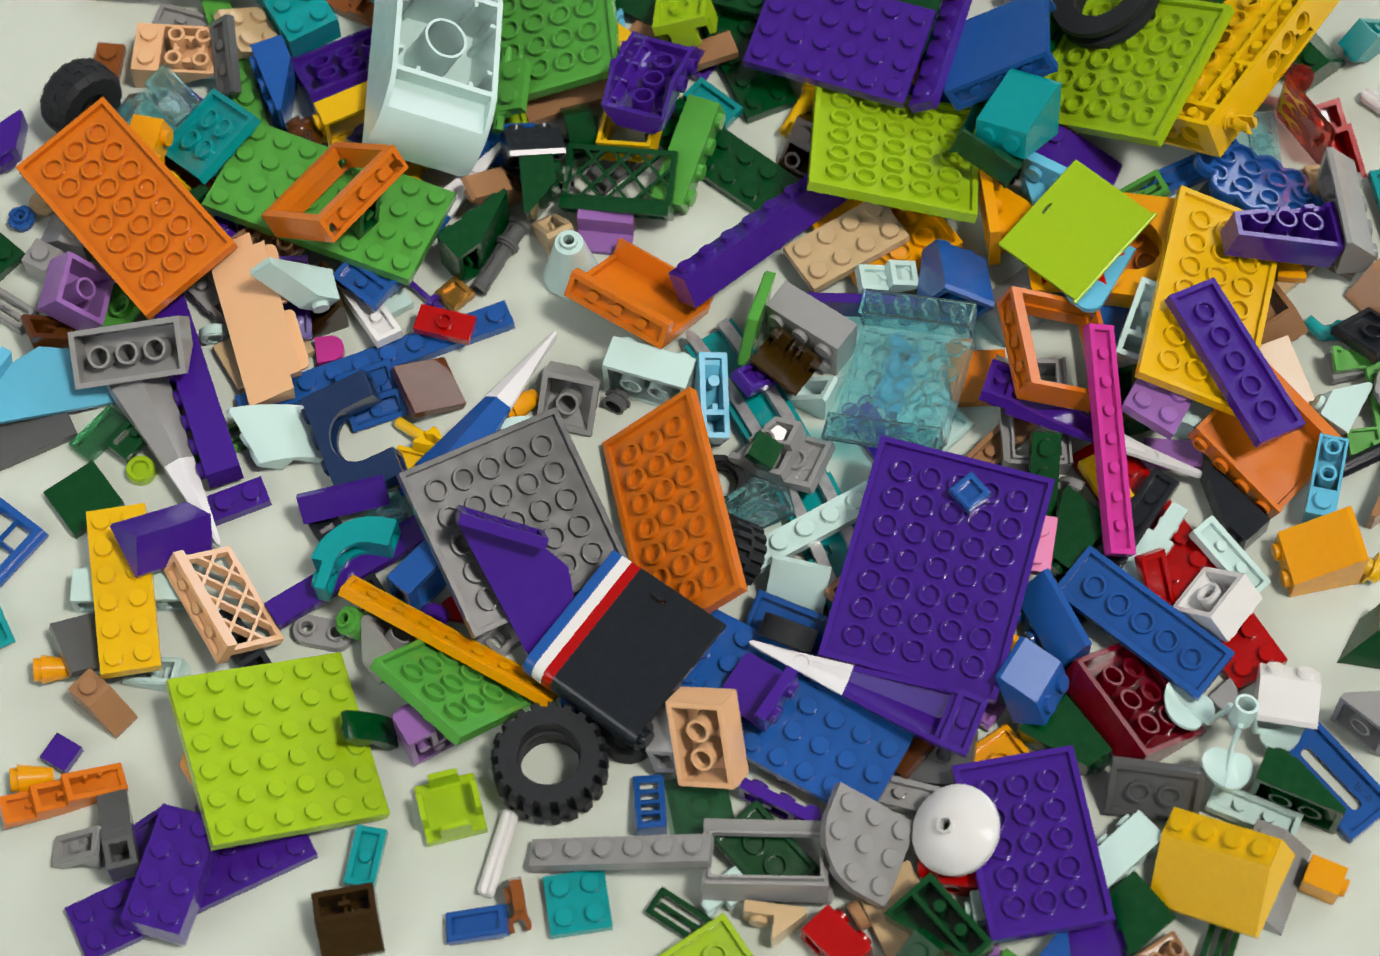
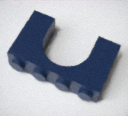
(328, 412)

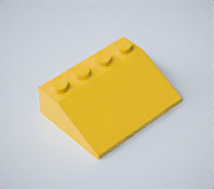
(1219, 871)

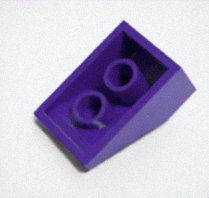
(1070, 146)

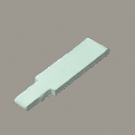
(1159, 537)

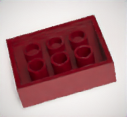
(1126, 704)

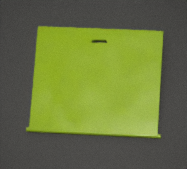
(1078, 233)

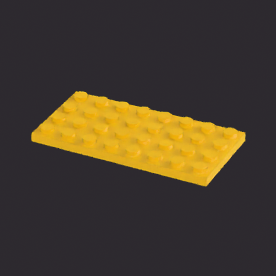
(1190, 256)

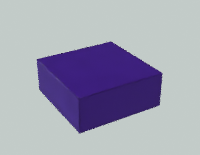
(61, 753)

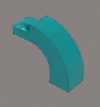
(350, 540)

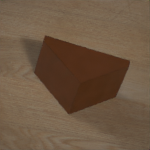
(46, 331)

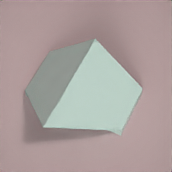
(818, 395)

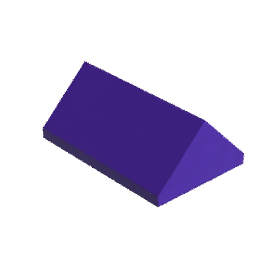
(154, 536)

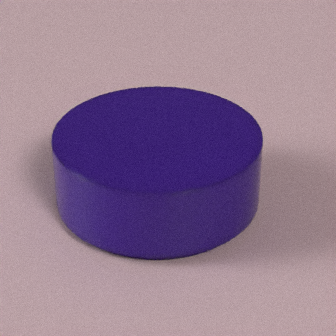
(436, 611)

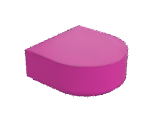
(328, 349)

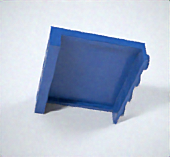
(995, 42)

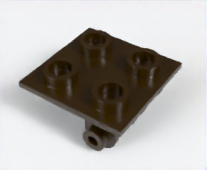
(784, 362)

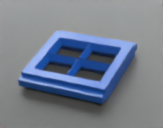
(25, 548)

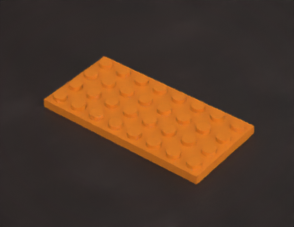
(126, 208)
(675, 503)

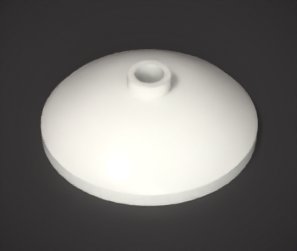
(971, 832)

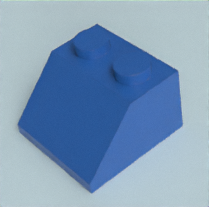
(1031, 683)

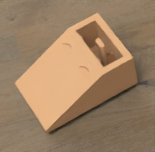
(181, 47)

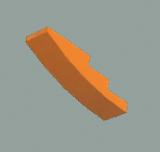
(61, 796)

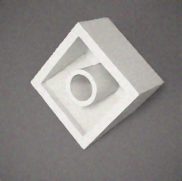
(1219, 601)
(1288, 695)

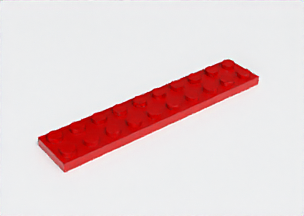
(1185, 561)

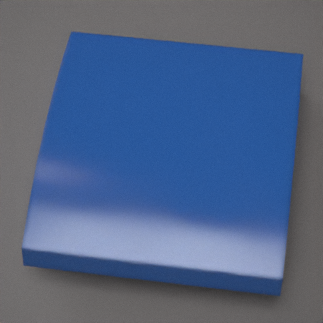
(392, 400)

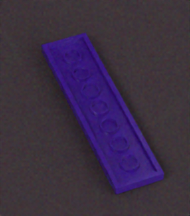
(235, 872)

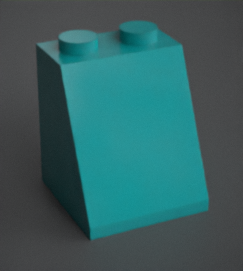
(1020, 114)

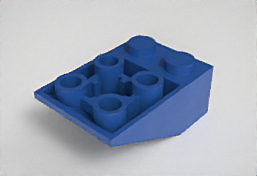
(275, 78)

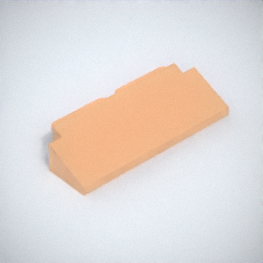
(260, 330)

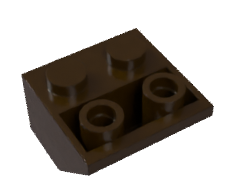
(797, 148)
(348, 921)

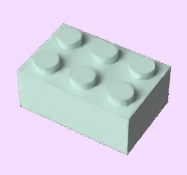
(646, 371)

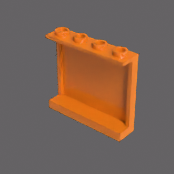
(635, 294)
(1269, 472)

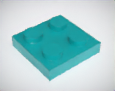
(577, 903)

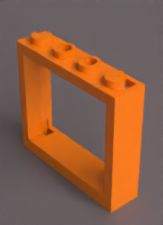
(287, 214)
(1013, 312)

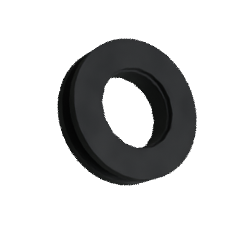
(1104, 29)

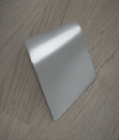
(800, 460)

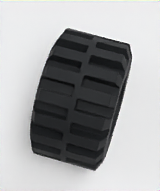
(750, 546)

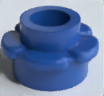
(23, 224)

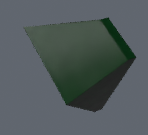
(1364, 642)

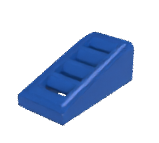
(650, 827)

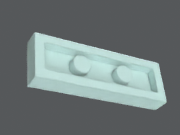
(1226, 552)
(1246, 808)

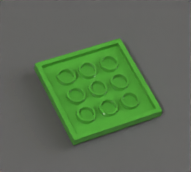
(448, 691)

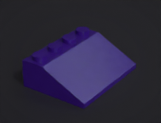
(333, 66)

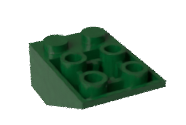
(472, 239)

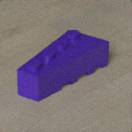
(1285, 235)

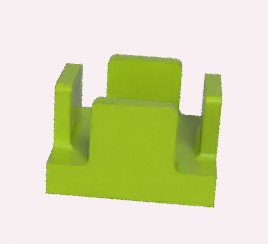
(680, 20)
(450, 807)

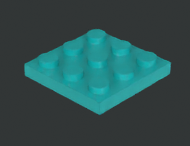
(210, 135)

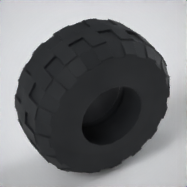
(77, 88)

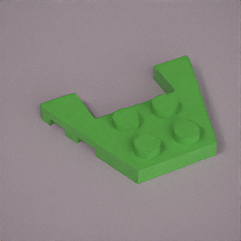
(1351, 361)

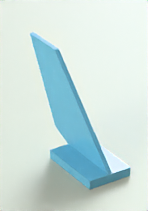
(43, 386)

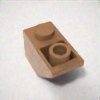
(482, 184)

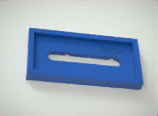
(1349, 774)

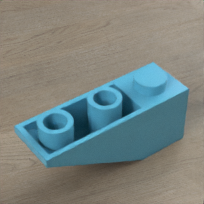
(1326, 476)

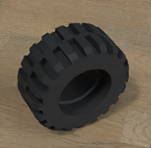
(544, 726)

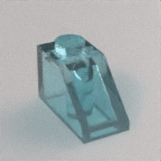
(171, 95)

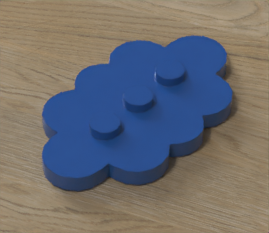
(1254, 180)

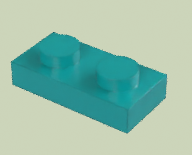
(705, 90)
(365, 855)

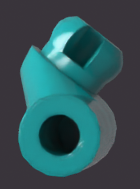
(1319, 330)

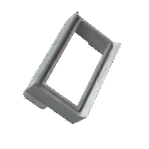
(1046, 367)
(767, 887)

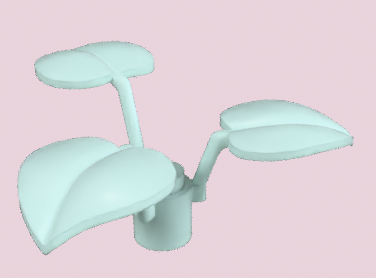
(1220, 765)

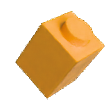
(1324, 879)

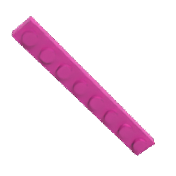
(1109, 440)

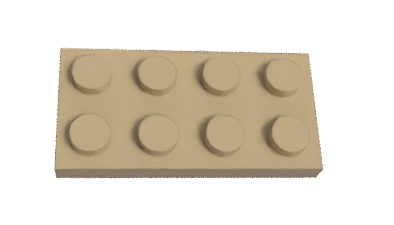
(844, 243)

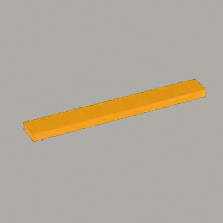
(445, 639)

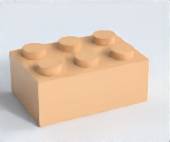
(707, 737)

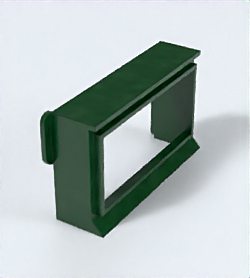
(982, 155)

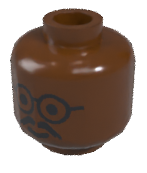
(304, 128)

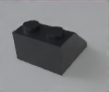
(521, 141)

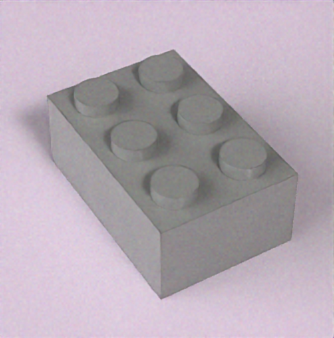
(814, 325)

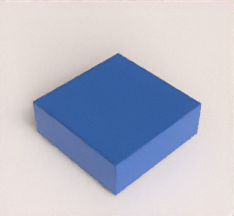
(969, 492)

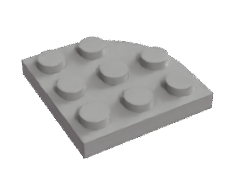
(863, 843)

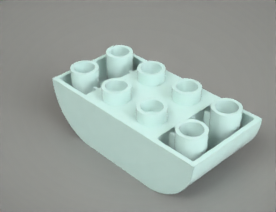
(433, 80)

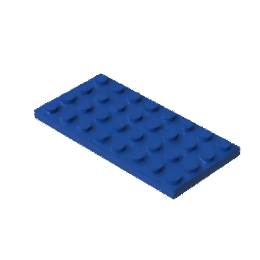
(819, 733)

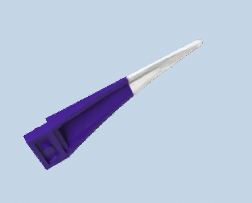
(1000, 392)
(931, 711)

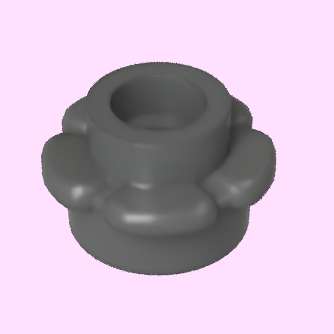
(616, 401)

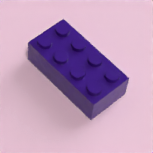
(170, 877)

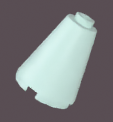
(566, 255)

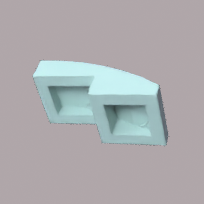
(892, 277)

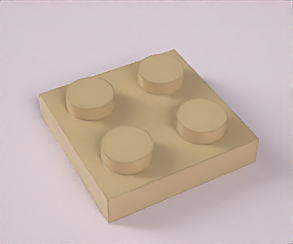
(250, 26)

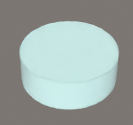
(213, 333)

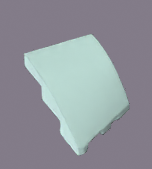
(275, 434)

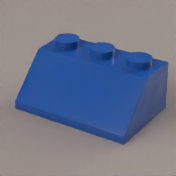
(1052, 621)

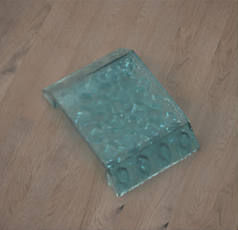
(905, 370)

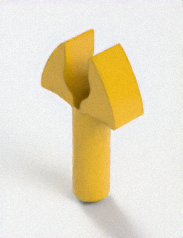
(423, 440)

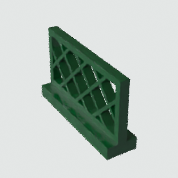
(639, 207)

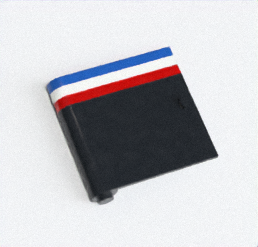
(623, 650)

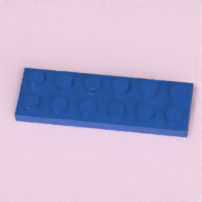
(1144, 623)

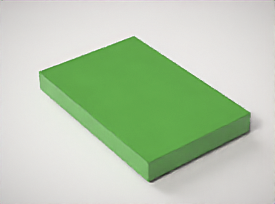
(756, 318)

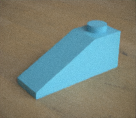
(713, 394)

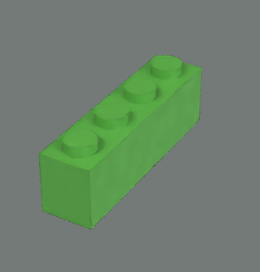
(695, 142)

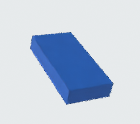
(477, 924)

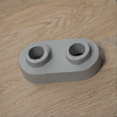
(320, 635)

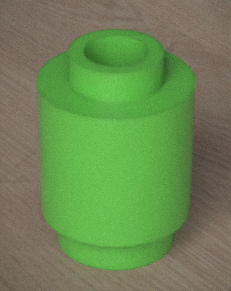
(349, 623)

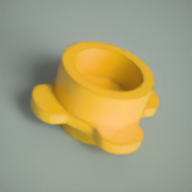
(1372, 570)

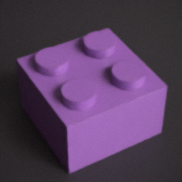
(76, 292)

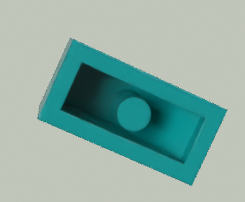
(1362, 40)

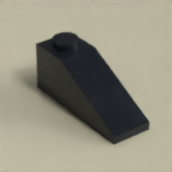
(1232, 508)

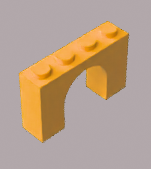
(1156, 232)

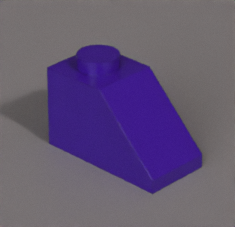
(12, 140)

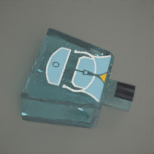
(761, 502)

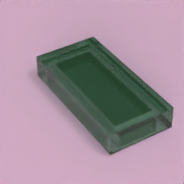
(91, 440)

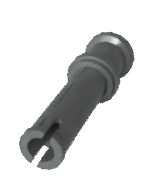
(505, 246)

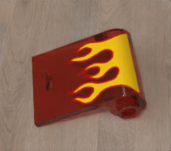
(1301, 115)

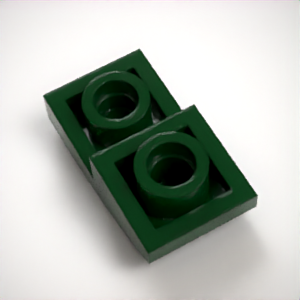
(368, 728)

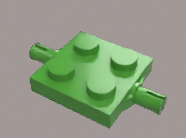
(512, 88)

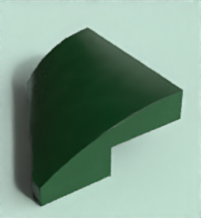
(1138, 912)

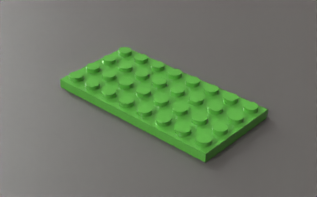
(275, 159)

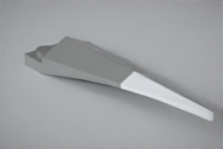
(156, 417)

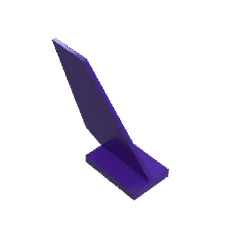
(523, 574)

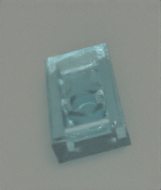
(1265, 138)

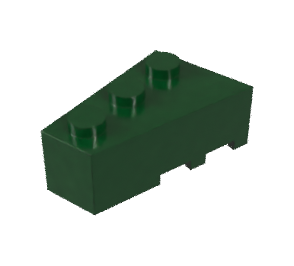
(934, 908)

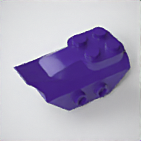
(647, 81)

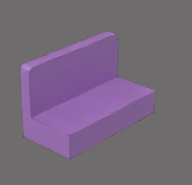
(604, 229)

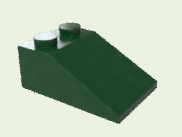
(1292, 785)

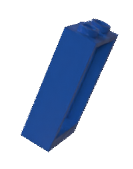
(417, 578)

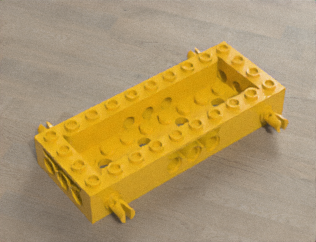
(1244, 69)

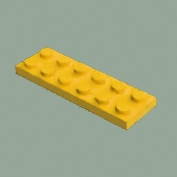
(122, 604)

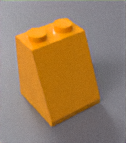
(1321, 553)

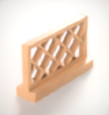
(204, 607)

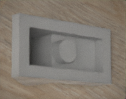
(78, 848)

